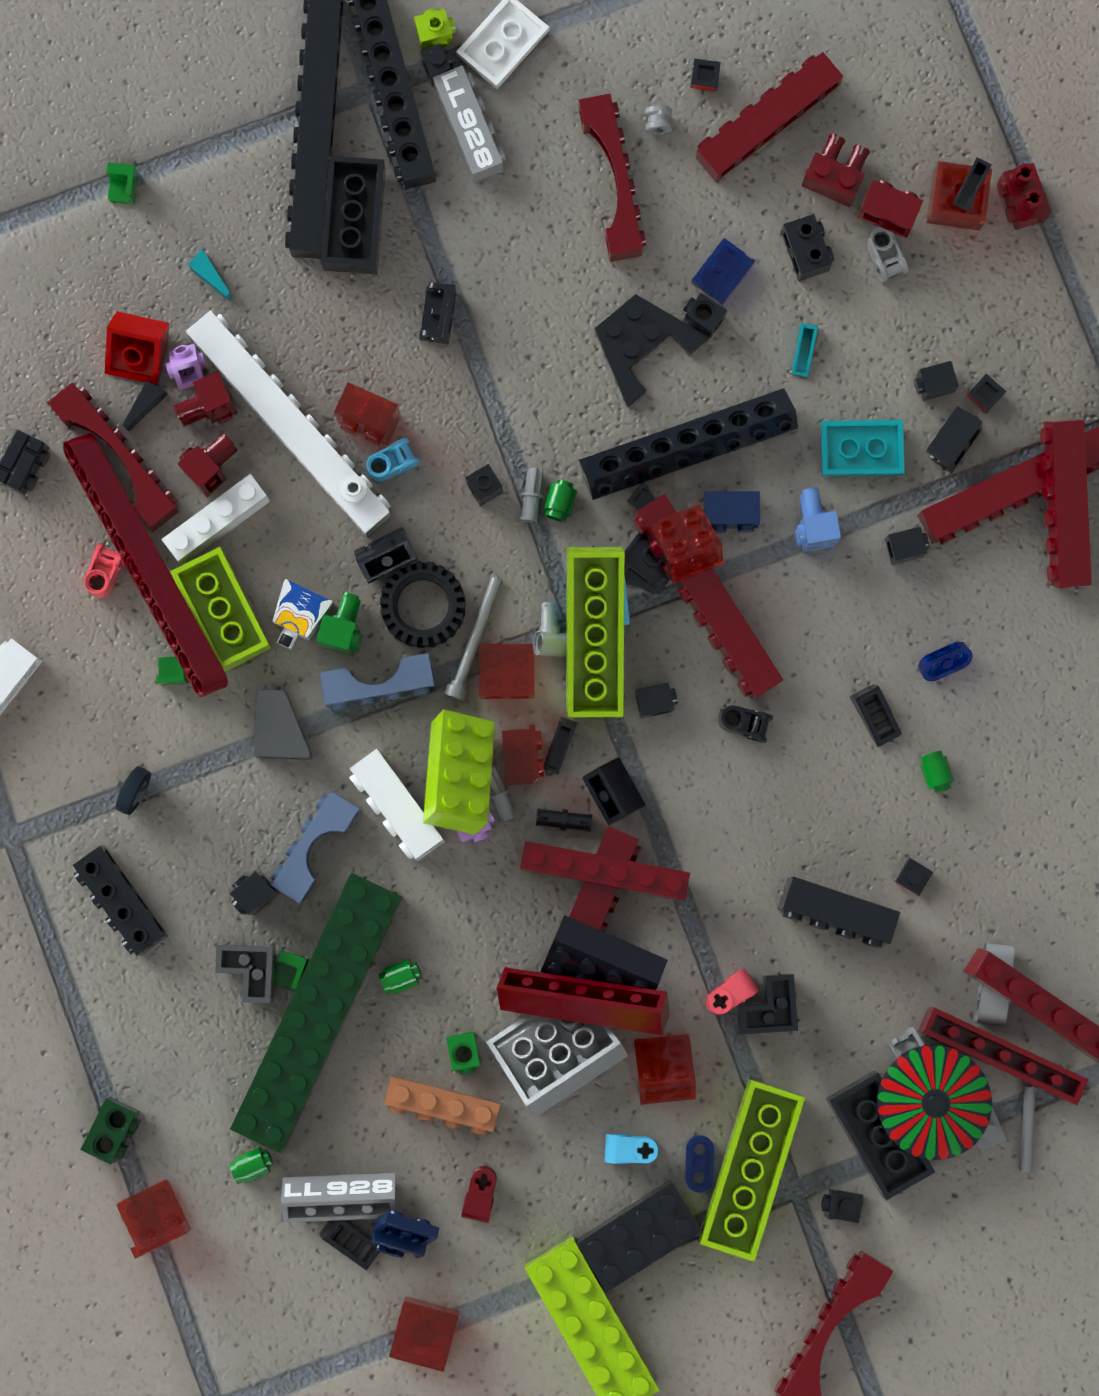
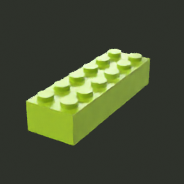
(595, 632)
(751, 1170)
(590, 1323)

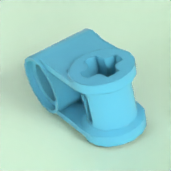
(393, 460)
(623, 1149)

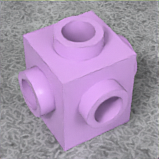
(186, 365)

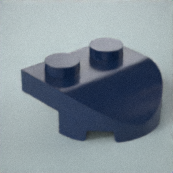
(399, 1234)

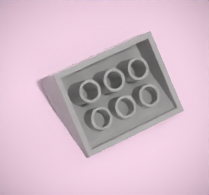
(553, 1057)

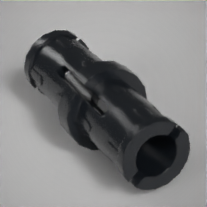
(564, 820)

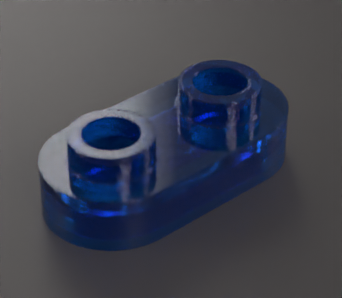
(945, 661)
(699, 1163)

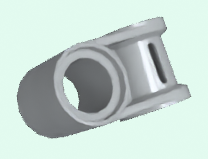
(887, 259)

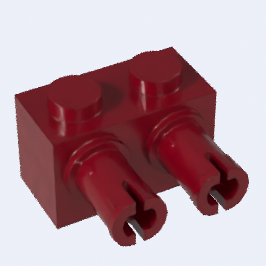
(833, 178)
(1023, 196)
(890, 208)
(210, 402)
(204, 465)

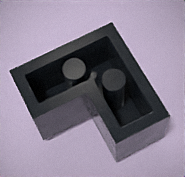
(777, 1013)

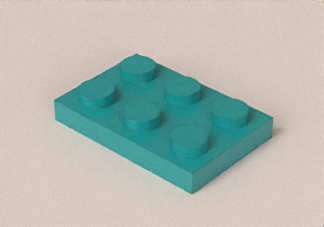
(862, 448)

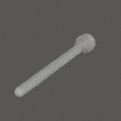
(457, 688)

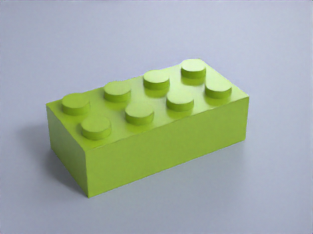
(221, 609)
(459, 772)

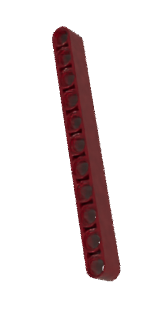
(145, 565)

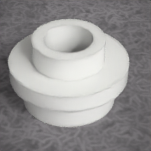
(357, 496)

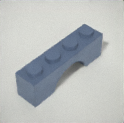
(412, 676)
(295, 876)

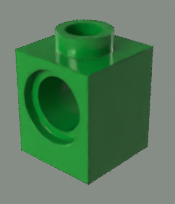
(465, 1039)

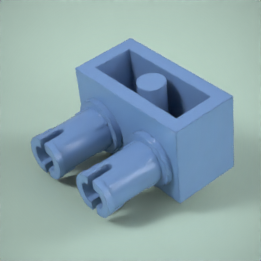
(817, 527)

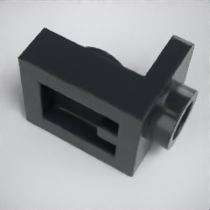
(842, 1205)

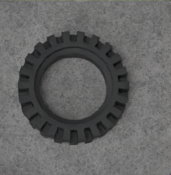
(411, 574)

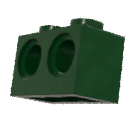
(105, 1127)

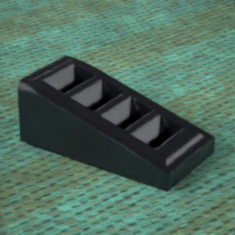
(862, 709)
(329, 1229)

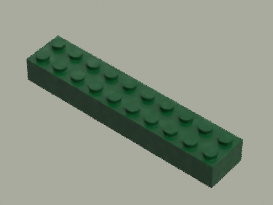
(316, 1013)

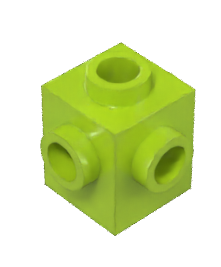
(434, 28)

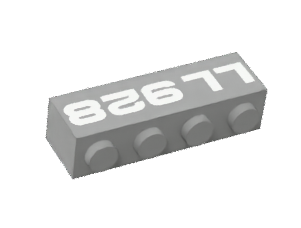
(468, 123)
(338, 1197)

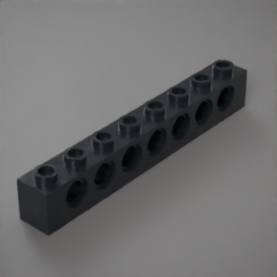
(421, 169)
(688, 443)

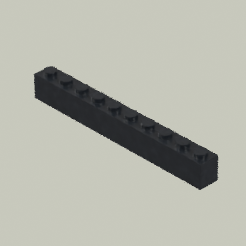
(315, 127)

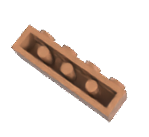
(441, 1103)

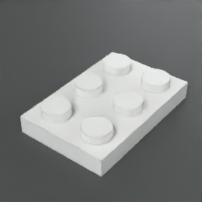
(502, 41)

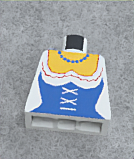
(299, 613)

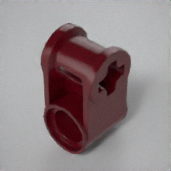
(480, 1199)

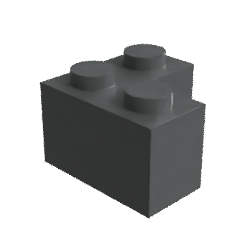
(255, 964)

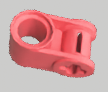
(105, 569)
(735, 990)

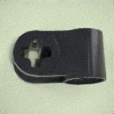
(747, 723)

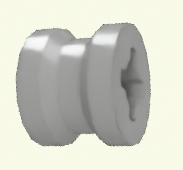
(658, 120)

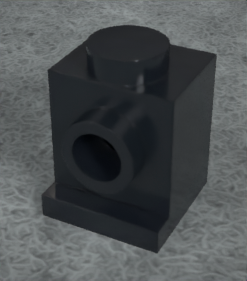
(436, 61)

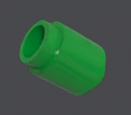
(560, 500)
(936, 771)
(400, 976)
(251, 1165)

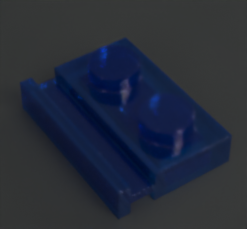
(723, 271)

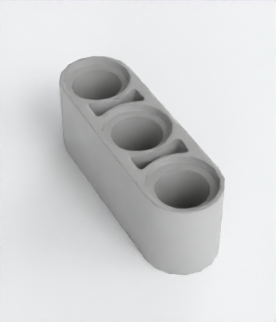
(990, 1006)

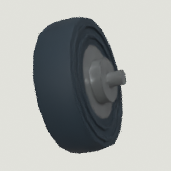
(133, 790)

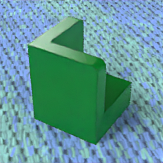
(122, 183)
(170, 672)
(290, 969)

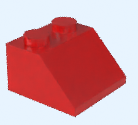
(136, 347)

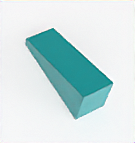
(204, 269)
(804, 349)

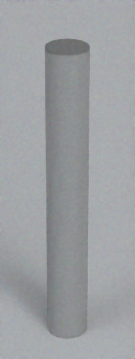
(1027, 1129)

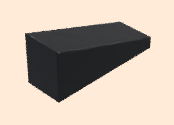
(972, 184)
(147, 399)
(559, 745)

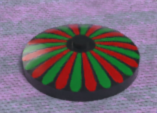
(934, 1102)

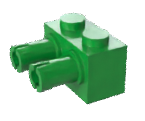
(340, 631)

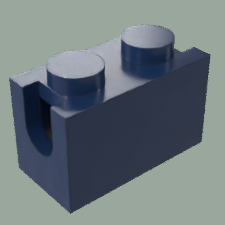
(732, 510)

